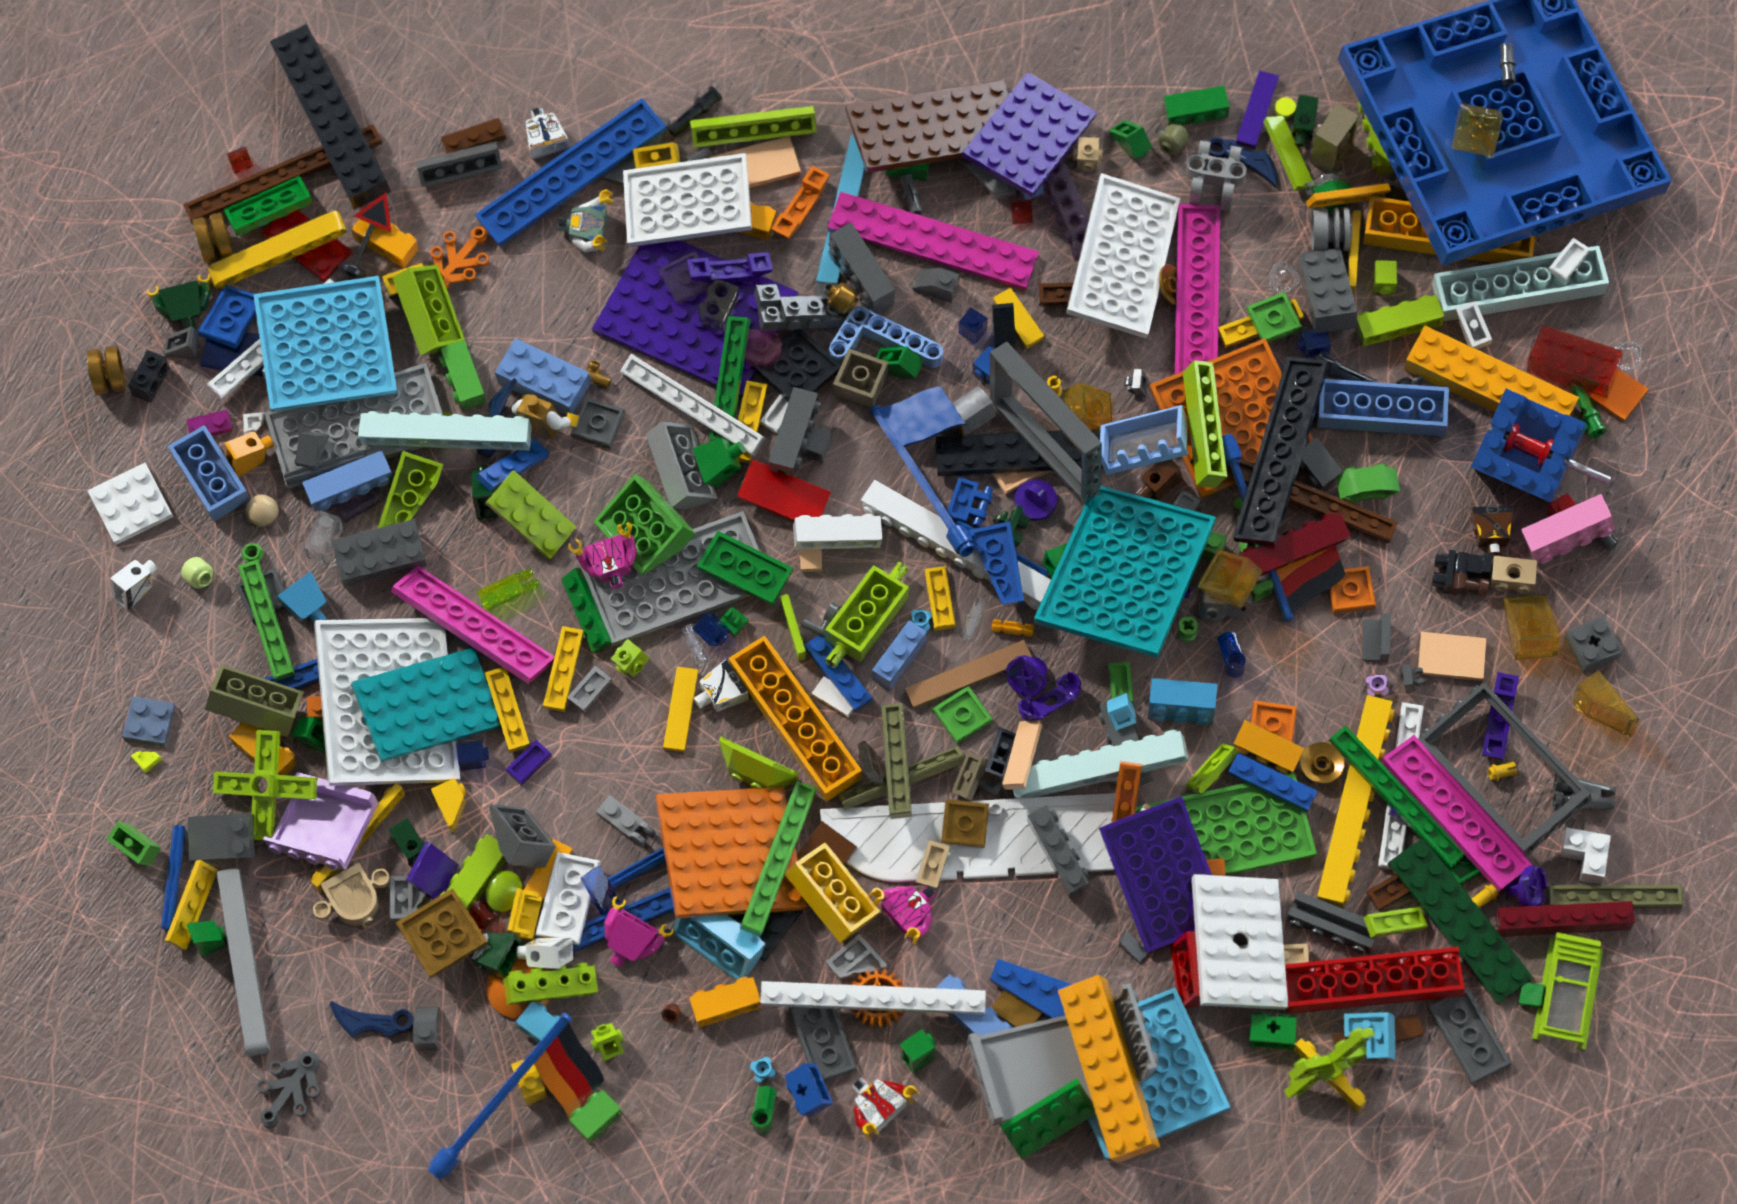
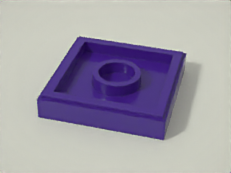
(432, 871)

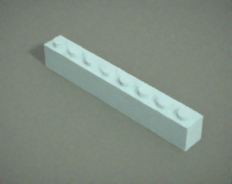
(445, 431)
(1103, 765)

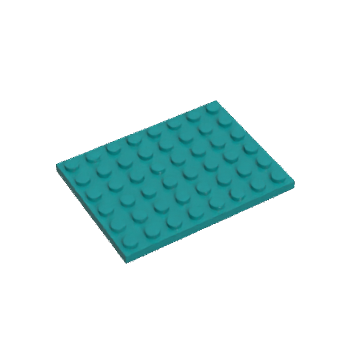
(1125, 571)

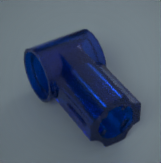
(1231, 653)

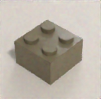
(860, 378)

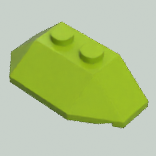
(755, 768)

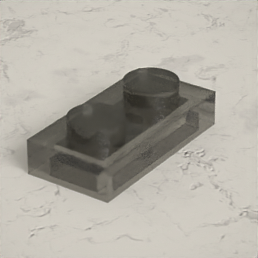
(870, 762)

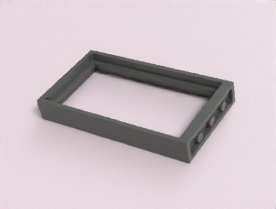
(1009, 365)
(1554, 822)

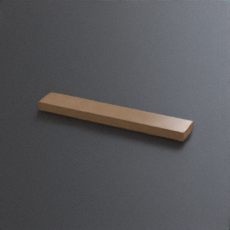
(964, 675)

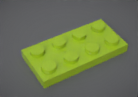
(531, 515)

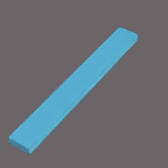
(849, 183)

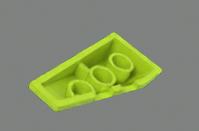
(410, 488)

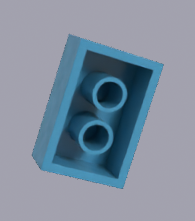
(1182, 701)

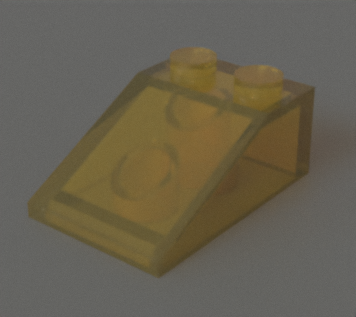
(1531, 627)
(1603, 704)

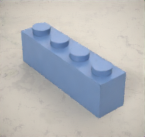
(348, 481)
(973, 1022)

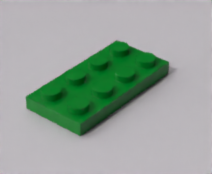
(268, 206)
(745, 568)
(1048, 1118)

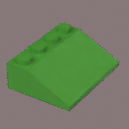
(655, 525)

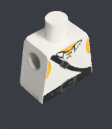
(132, 583)
(721, 688)
(547, 952)

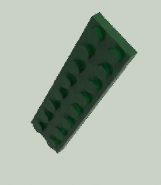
(1460, 920)

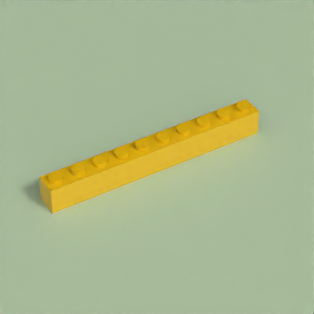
(1353, 807)

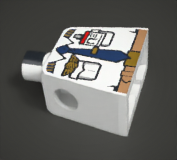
(545, 134)

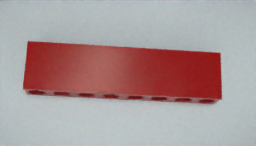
(1374, 980)

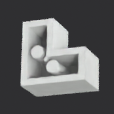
(1590, 849)

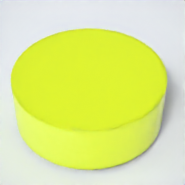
(1285, 107)

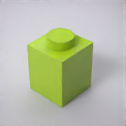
(1385, 277)

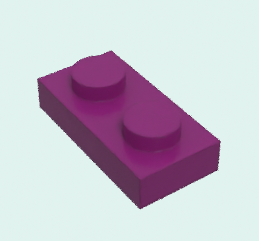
(216, 422)

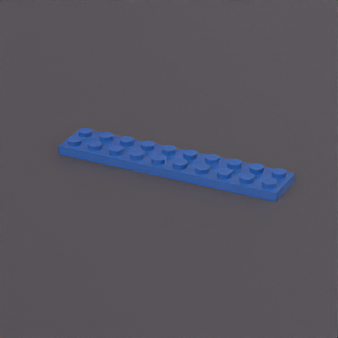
(570, 172)

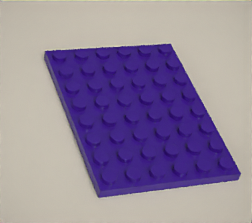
(650, 322)

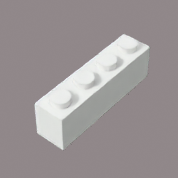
(837, 532)

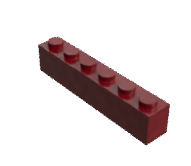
(1299, 544)
(1565, 918)

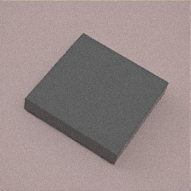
(598, 423)
(274, 587)

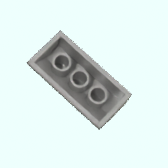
(678, 466)

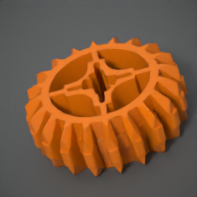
(880, 1017)

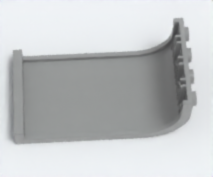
(1038, 1058)

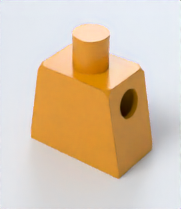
(246, 452)

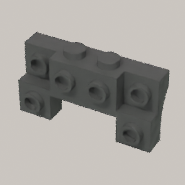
(796, 311)

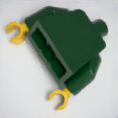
(182, 301)

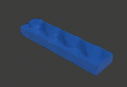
(518, 461)
(840, 676)
(1272, 782)

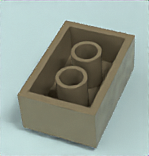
(1334, 138)

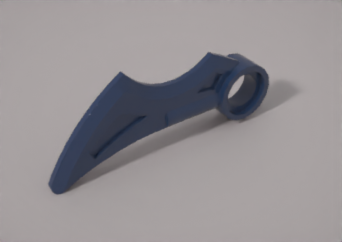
(1257, 161)
(496, 407)
(358, 1022)

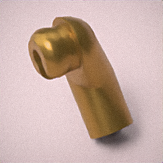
(596, 376)

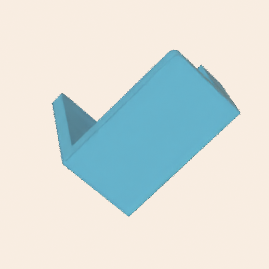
(1383, 1024)

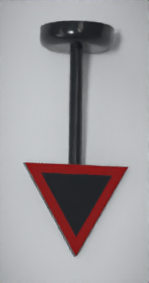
(377, 215)

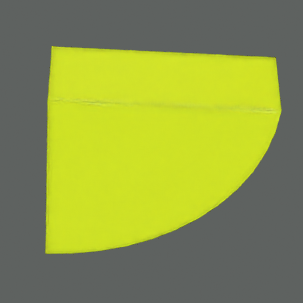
(146, 760)

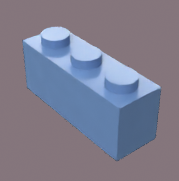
(899, 655)

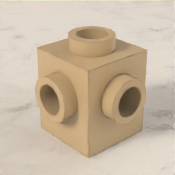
(1087, 153)

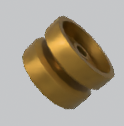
(217, 236)
(110, 369)

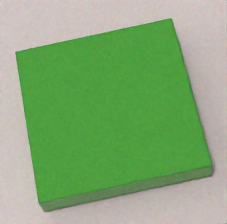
(1274, 317)
(962, 715)

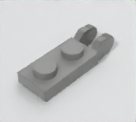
(624, 820)

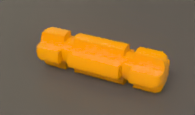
(1011, 627)

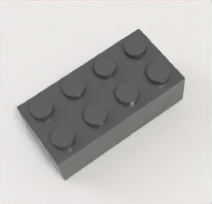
(861, 269)
(1327, 290)
(378, 552)

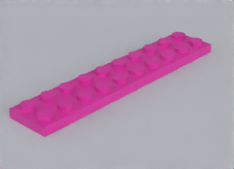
(935, 241)
(1197, 284)

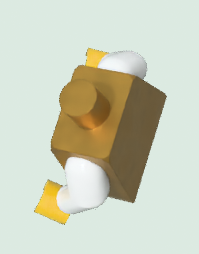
(543, 416)

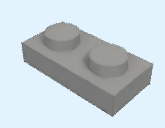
(589, 689)

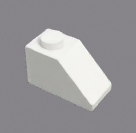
(1473, 326)

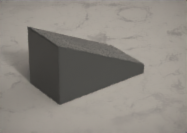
(1132, 947)

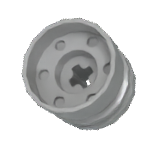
(1330, 229)

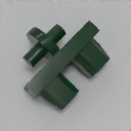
(1016, 518)

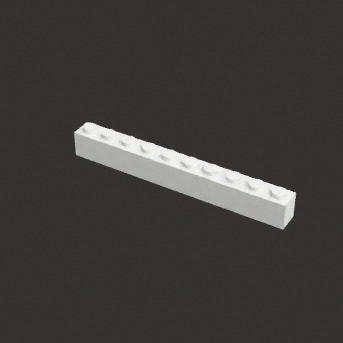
(931, 531)

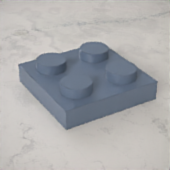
(148, 721)

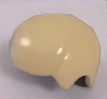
(261, 510)

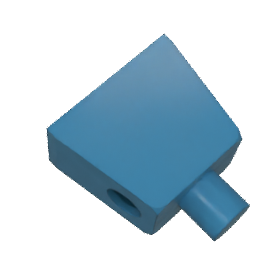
(304, 599)

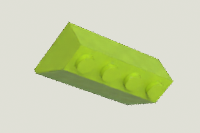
(428, 308)

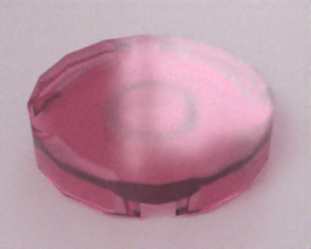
(762, 347)

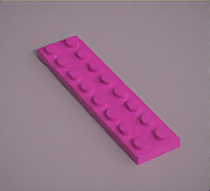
(473, 624)
(1456, 813)

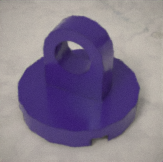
(1037, 499)
(1027, 675)
(1529, 886)

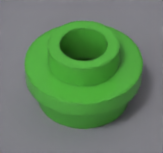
(249, 549)

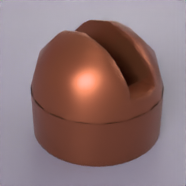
(671, 1013)

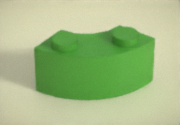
(1367, 483)

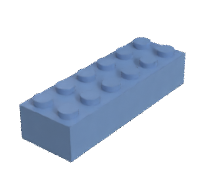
(1383, 407)

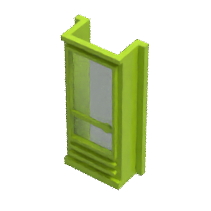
(1570, 990)

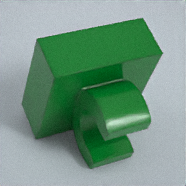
(735, 621)

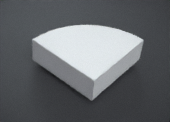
(253, 422)

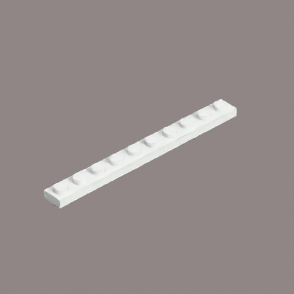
(873, 998)

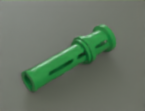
(1589, 414)

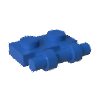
(963, 499)

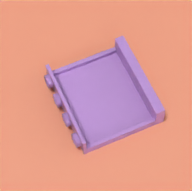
(324, 827)

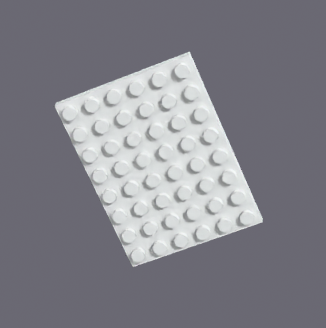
(360, 650)

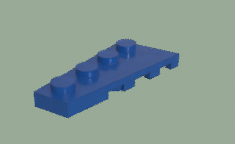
(999, 557)
(1031, 987)

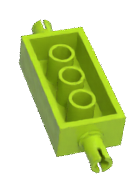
(866, 614)

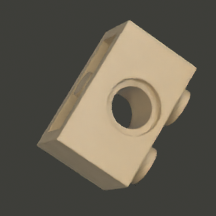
(1523, 568)

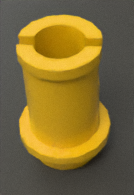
(1054, 384)
(1501, 771)
(1485, 896)

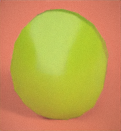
(502, 890)

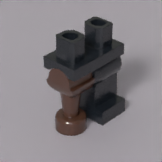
(1458, 568)

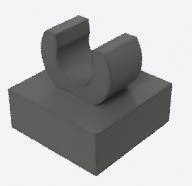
(1137, 383)
(1409, 677)

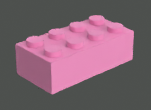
(1568, 529)

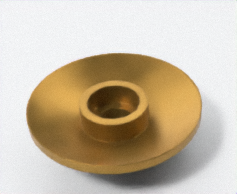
(1168, 282)
(1322, 753)

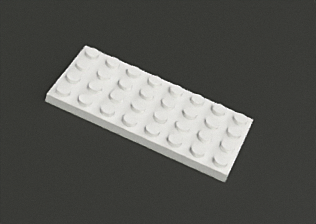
(1123, 256)

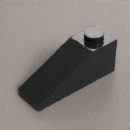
(1003, 325)
(997, 761)

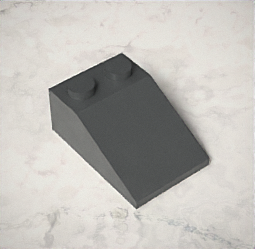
(221, 837)
(520, 837)

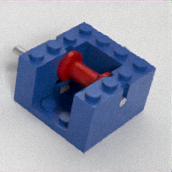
(1532, 447)

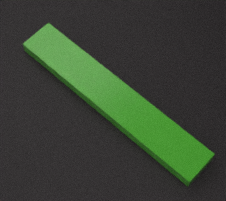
(266, 620)

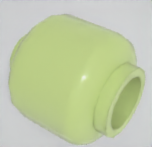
(197, 572)

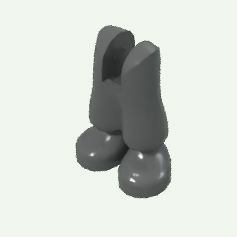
(1596, 790)

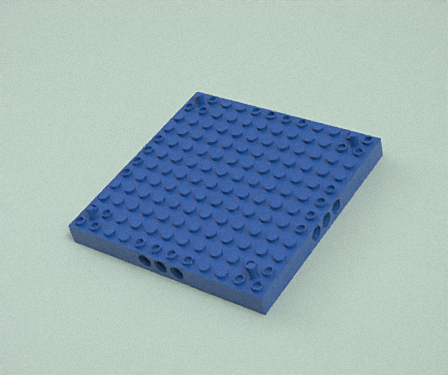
(1564, 136)

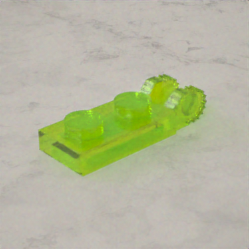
(506, 589)

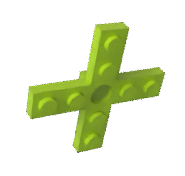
(278, 785)
(1330, 1066)

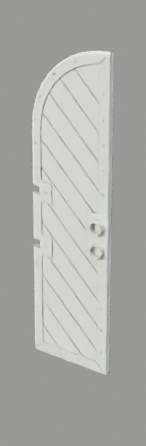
(895, 847)

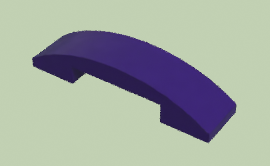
(730, 270)
(1497, 726)

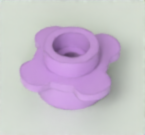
(1381, 680)

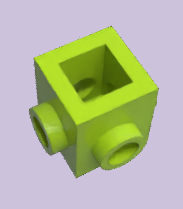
(630, 658)
(607, 1041)

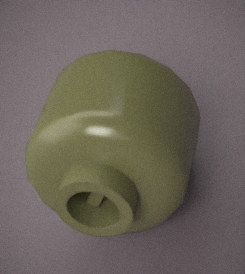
(1173, 139)

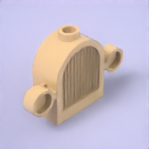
(352, 896)

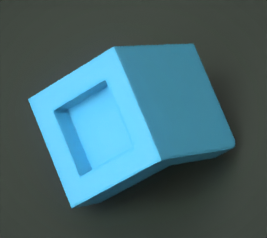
(1121, 711)

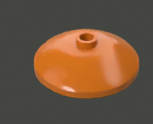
(496, 992)

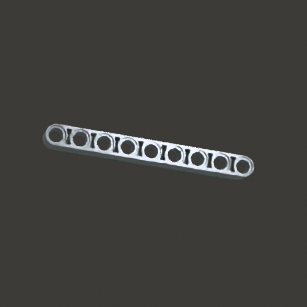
(243, 962)

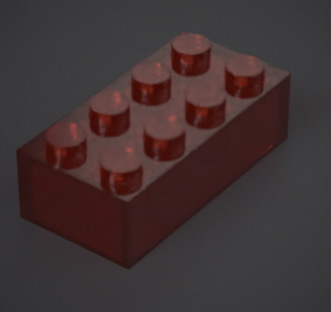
(1574, 361)

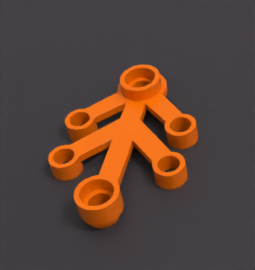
(458, 261)

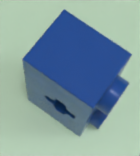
(808, 1089)

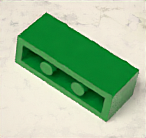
(1196, 106)

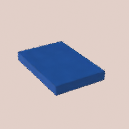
(229, 317)

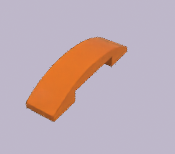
(802, 203)

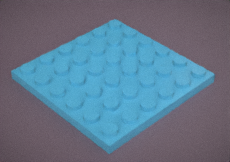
(325, 344)
(1184, 1082)

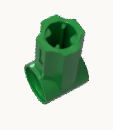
(763, 1108)

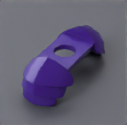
(1067, 691)

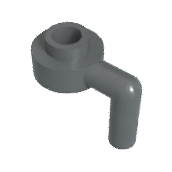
(831, 612)

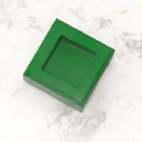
(1532, 995)

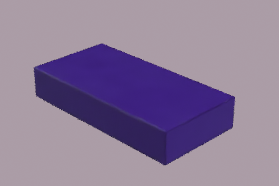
(528, 762)

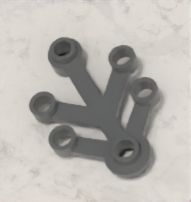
(290, 1086)

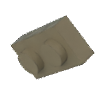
(969, 775)

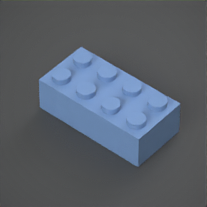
(543, 376)
(208, 473)

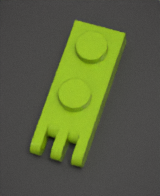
(1212, 768)

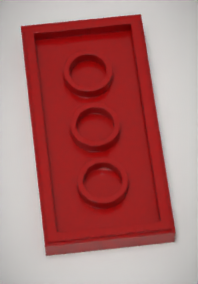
(781, 493)

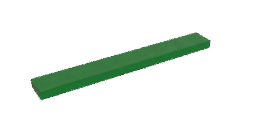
(1396, 796)

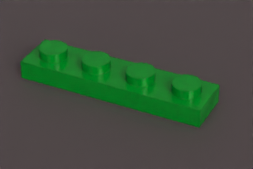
(586, 610)

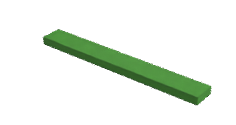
(778, 858)

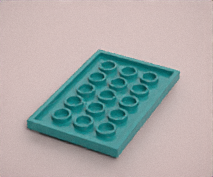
(426, 704)

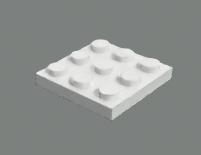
(130, 503)

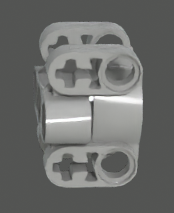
(1225, 178)

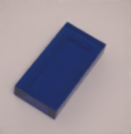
(599, 890)

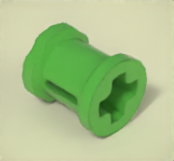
(1186, 623)

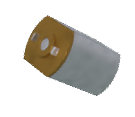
(974, 409)

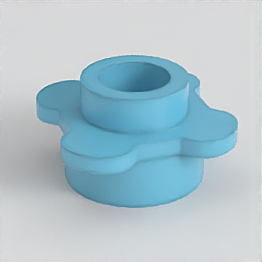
(924, 615)
(762, 1063)

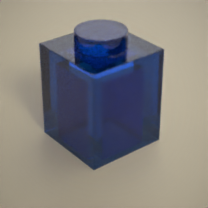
(973, 325)
(1312, 344)
(712, 629)
(472, 755)

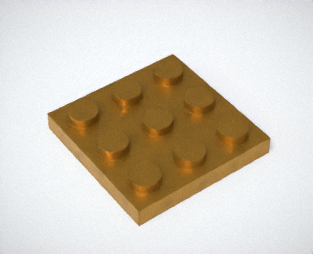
(441, 933)

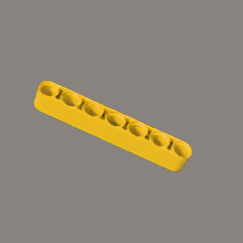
(277, 249)

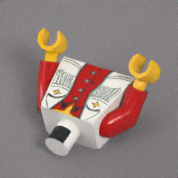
(879, 1104)

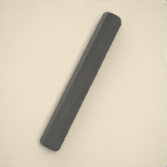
(323, 467)

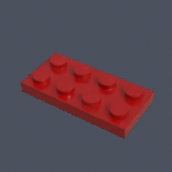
(320, 261)

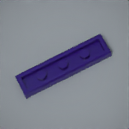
(1257, 109)

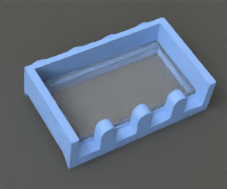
(1144, 440)

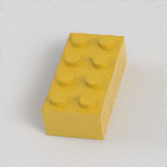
(832, 892)

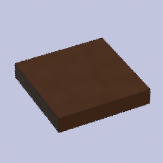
(836, 842)

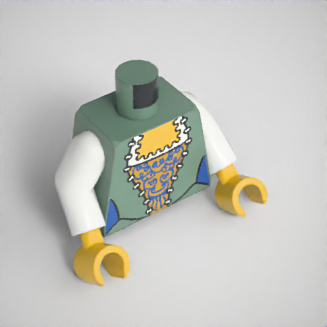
(588, 223)

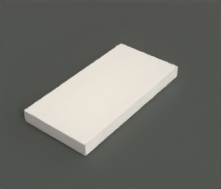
(566, 899)

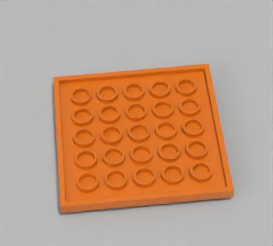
(1245, 396)
(719, 847)

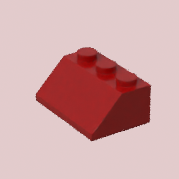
(1186, 969)

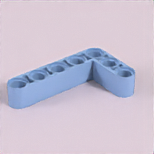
(882, 336)

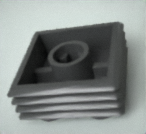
(1588, 655)

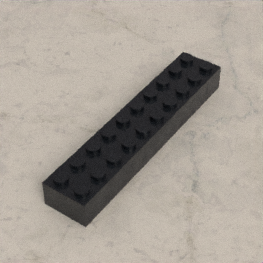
(330, 116)

